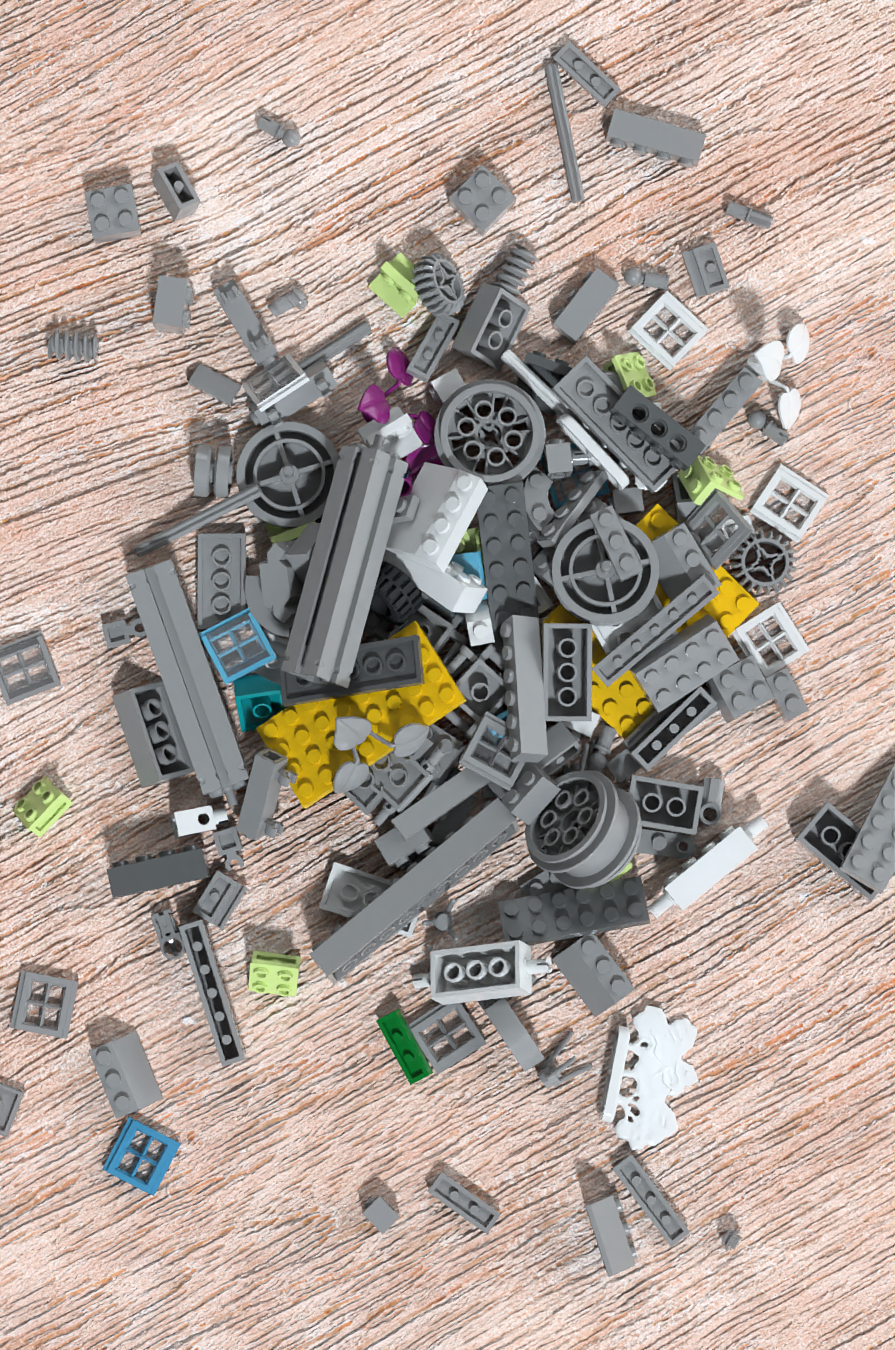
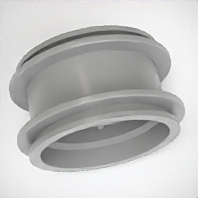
(485, 393)
(585, 831)

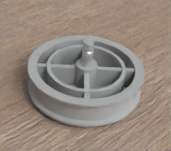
(293, 471)
(588, 580)

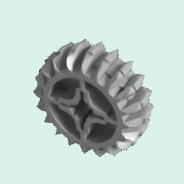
(438, 285)
(768, 573)

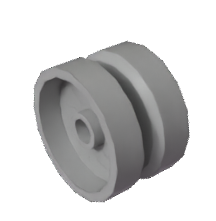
(213, 471)

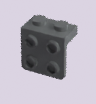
(548, 371)

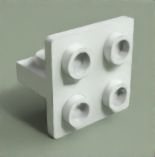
(398, 433)

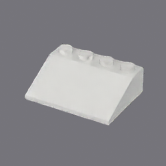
(442, 516)

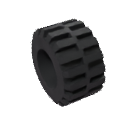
(395, 595)

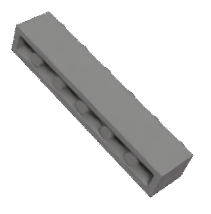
(524, 689)
(212, 992)

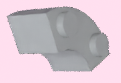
(537, 503)

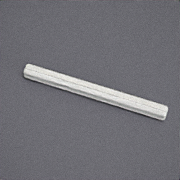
(540, 388)

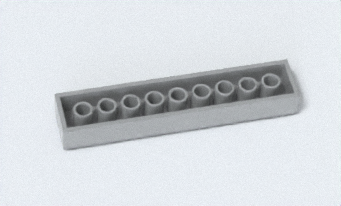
(415, 890)

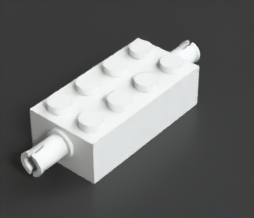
(709, 868)
(481, 972)

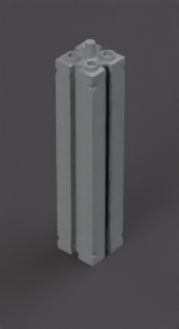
(345, 564)
(189, 680)

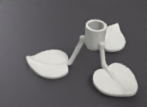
(768, 364)

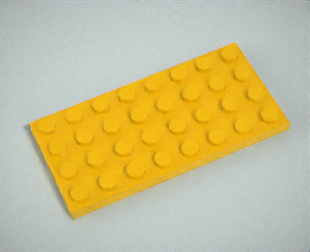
(308, 729)

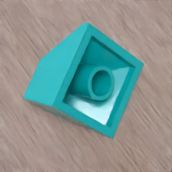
(256, 701)

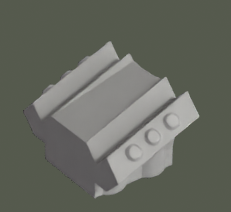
(280, 583)

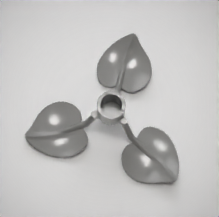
(353, 731)

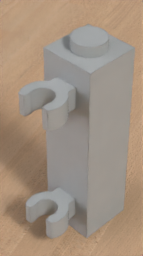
(246, 323)
(320, 385)
(262, 795)

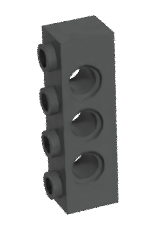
(670, 429)

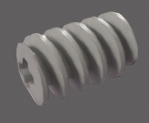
(516, 269)
(73, 346)

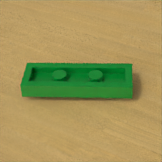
(404, 1046)

